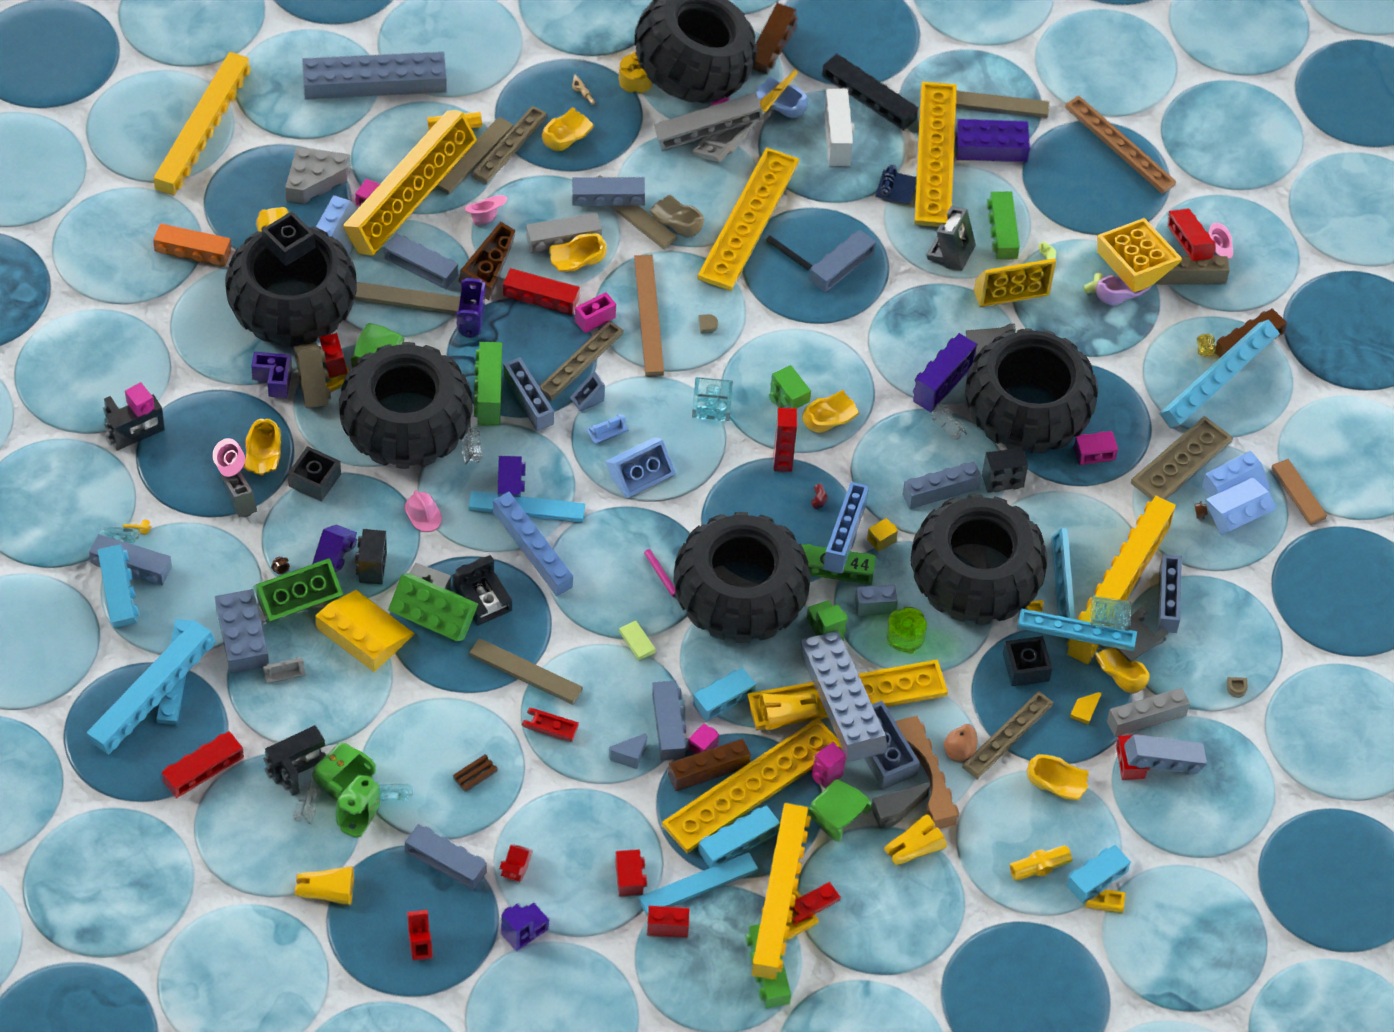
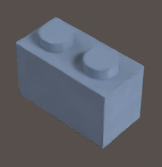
(875, 600)

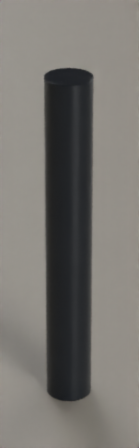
(788, 252)

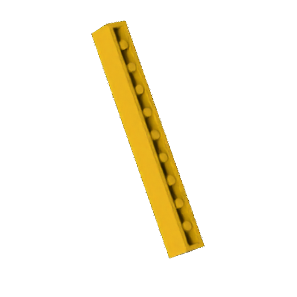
(202, 123)
(779, 892)

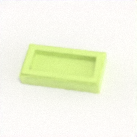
(637, 640)

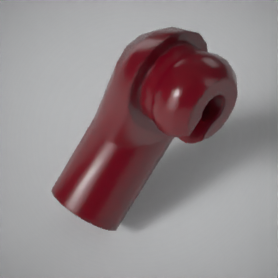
(821, 497)

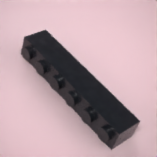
(870, 91)

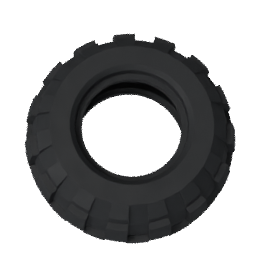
(695, 48)
(291, 317)
(1037, 360)
(412, 436)
(972, 591)
(734, 610)

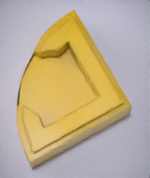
(1035, 606)

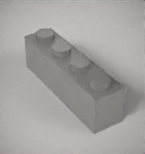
(560, 231)
(1148, 712)

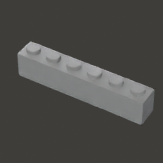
(708, 121)

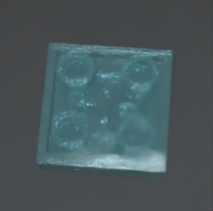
(1110, 613)

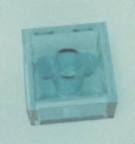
(712, 399)

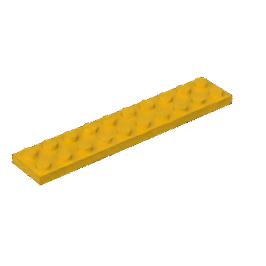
(935, 153)
(748, 219)
(890, 685)
(749, 786)

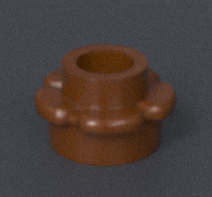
(1201, 510)
(280, 565)

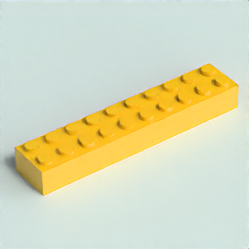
(410, 183)
(1128, 565)

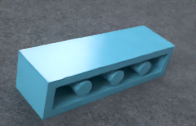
(117, 586)
(739, 837)

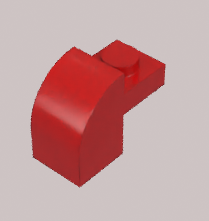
(516, 862)
(419, 935)

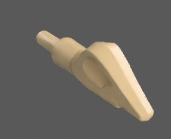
(581, 88)

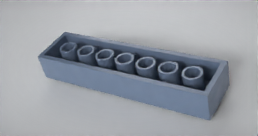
(374, 75)
(843, 696)

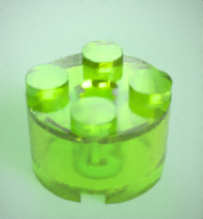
(906, 629)

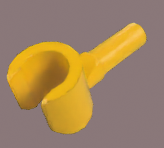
(143, 528)

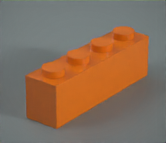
(192, 244)

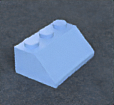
(334, 218)
(641, 467)
(1234, 473)
(1240, 505)

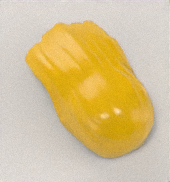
(566, 130)
(579, 252)
(829, 412)
(263, 447)
(1128, 676)
(1057, 776)

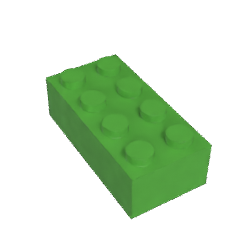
(488, 383)
(298, 590)
(433, 607)

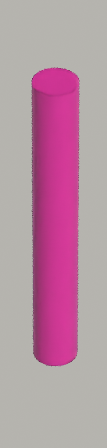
(660, 571)

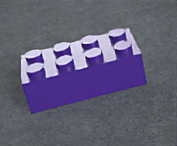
(992, 140)
(944, 372)

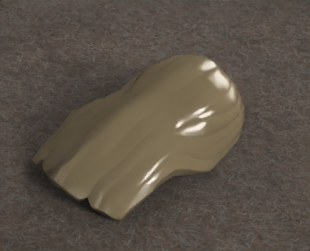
(682, 218)

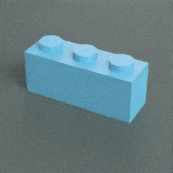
(723, 694)
(1098, 873)

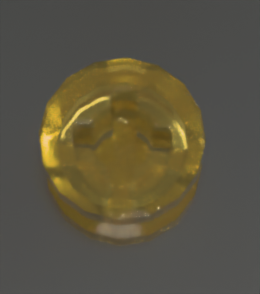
(1206, 345)

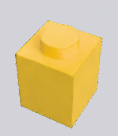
(882, 534)

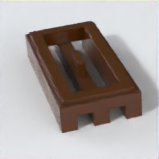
(479, 765)

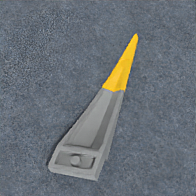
(724, 143)

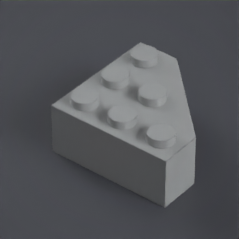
(315, 173)

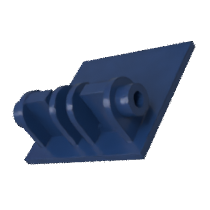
(896, 186)

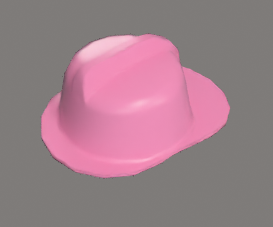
(485, 210)
(1222, 239)
(228, 457)
(423, 512)

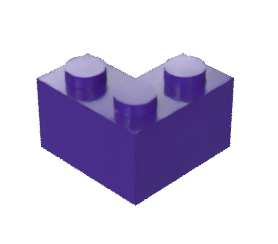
(274, 369)
(510, 475)
(334, 544)
(523, 924)

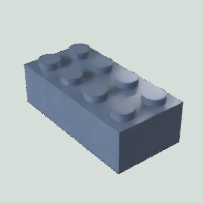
(241, 631)
(899, 760)

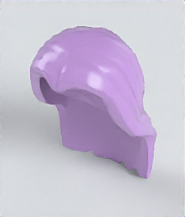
(1114, 291)

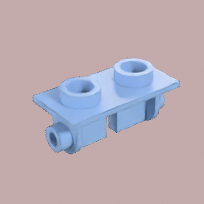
(607, 429)

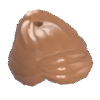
(961, 747)

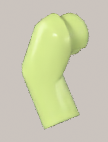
(1047, 250)
(1091, 287)

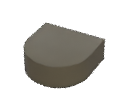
(708, 323)
(1237, 686)

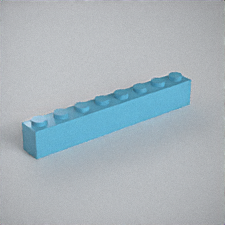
(1219, 373)
(151, 687)

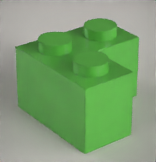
(788, 389)
(827, 618)

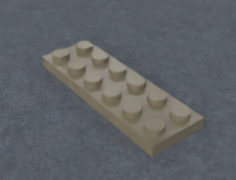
(1182, 459)

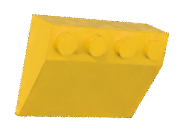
(1137, 254)
(1014, 282)
(362, 629)

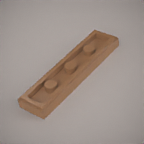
(1299, 491)

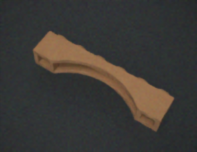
(940, 804)

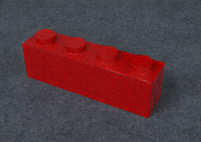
(1191, 234)
(541, 291)
(785, 439)
(202, 764)

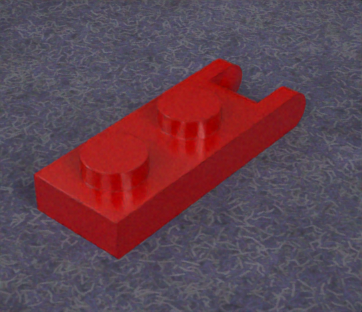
(551, 724)
(815, 902)

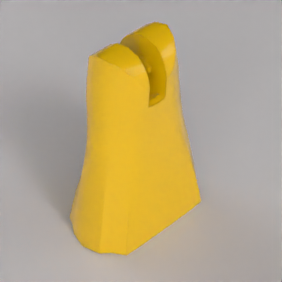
(785, 709)
(916, 841)
(327, 885)

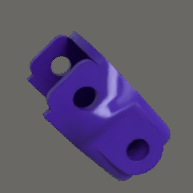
(471, 313)

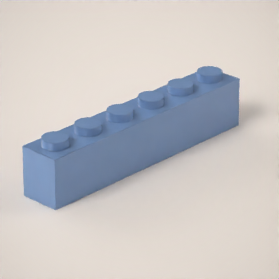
(846, 527)
(532, 543)

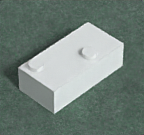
(838, 127)

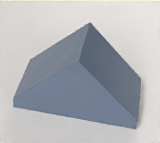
(589, 393)
(629, 751)

